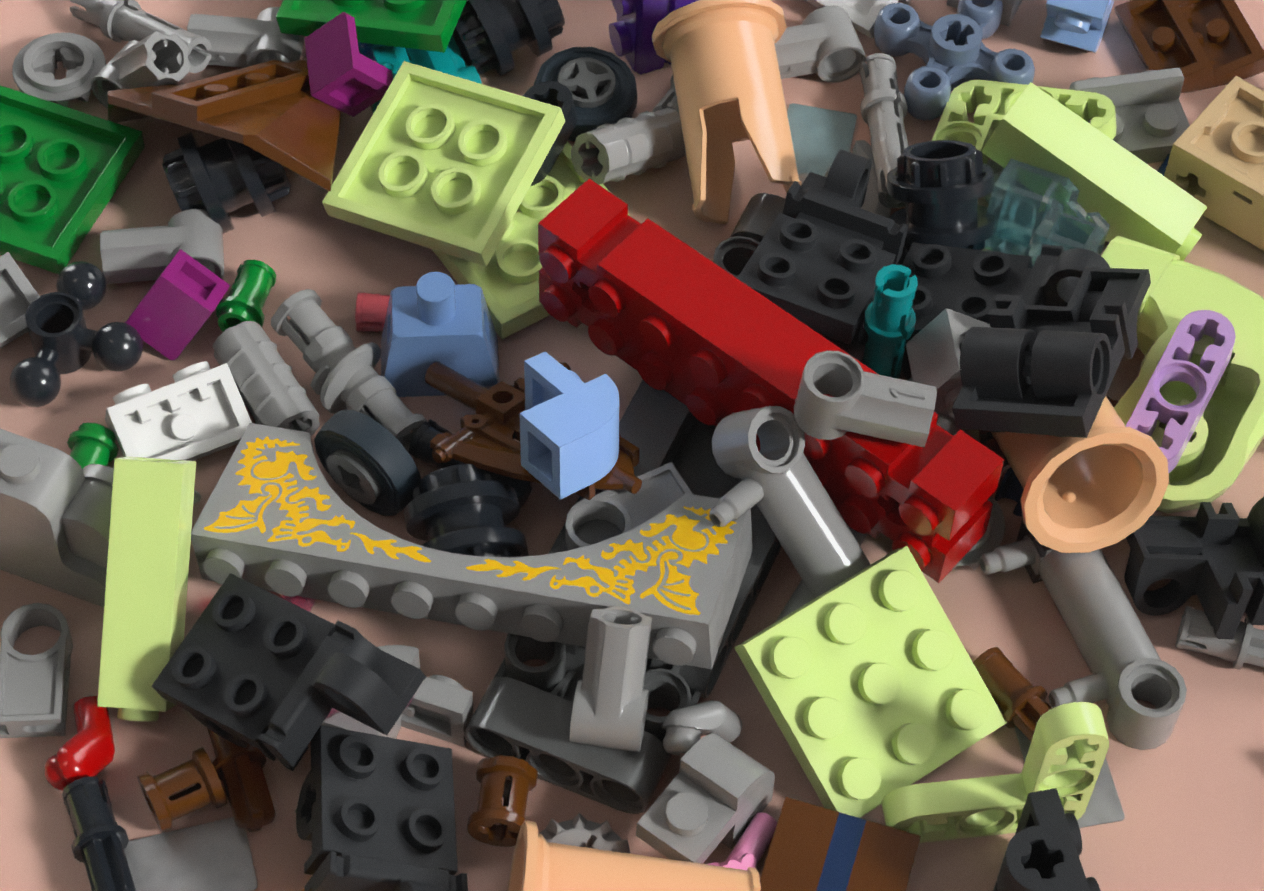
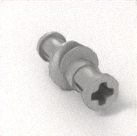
(343, 372)

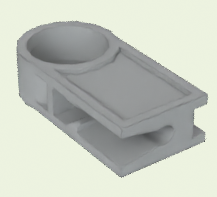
(627, 510)
(38, 684)

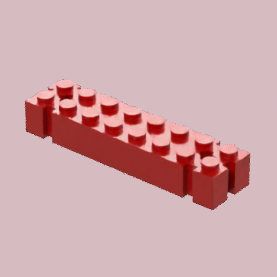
(736, 351)

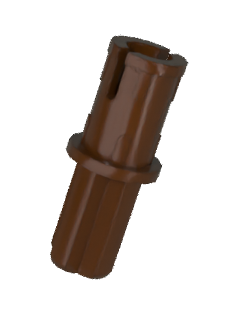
(1013, 694)
(243, 782)

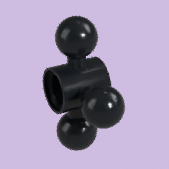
(62, 338)

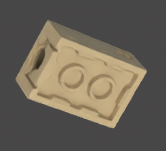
(1223, 160)

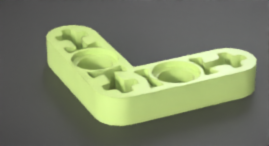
(996, 99)
(1063, 755)

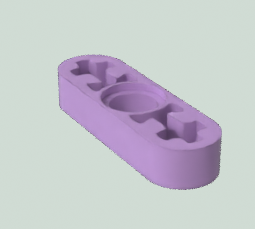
(1176, 366)

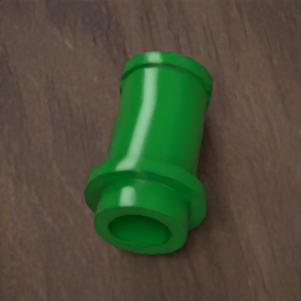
(247, 295)
(92, 444)

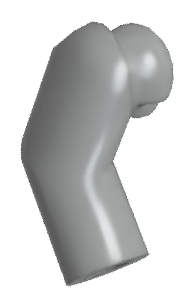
(688, 723)

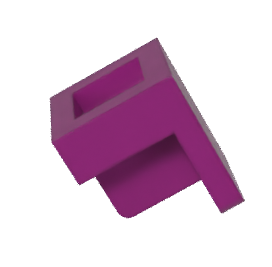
(340, 72)
(177, 305)

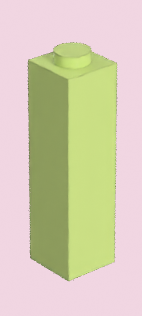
(1109, 178)
(145, 581)

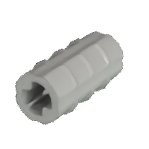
(629, 146)
(265, 379)

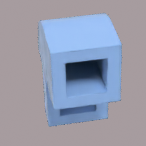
(1077, 22)
(567, 426)

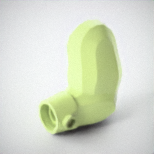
(1235, 414)

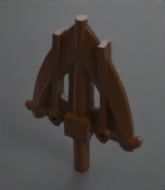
(489, 435)

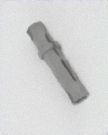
(128, 22)
(884, 113)

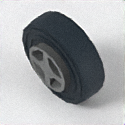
(597, 76)
(367, 462)

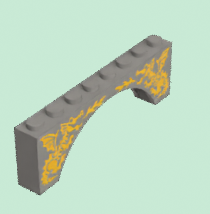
(295, 536)

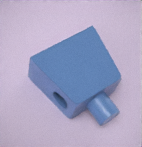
(437, 325)

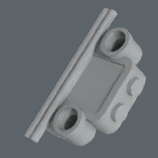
(54, 518)

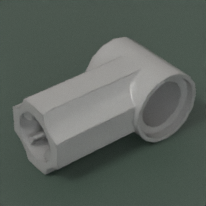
(246, 40)
(821, 45)
(143, 63)
(147, 251)
(862, 402)
(611, 698)

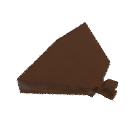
(256, 105)

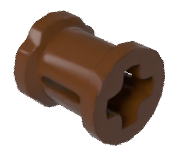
(494, 786)
(204, 792)

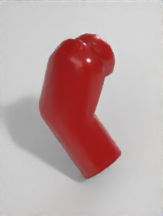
(85, 752)

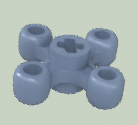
(950, 51)

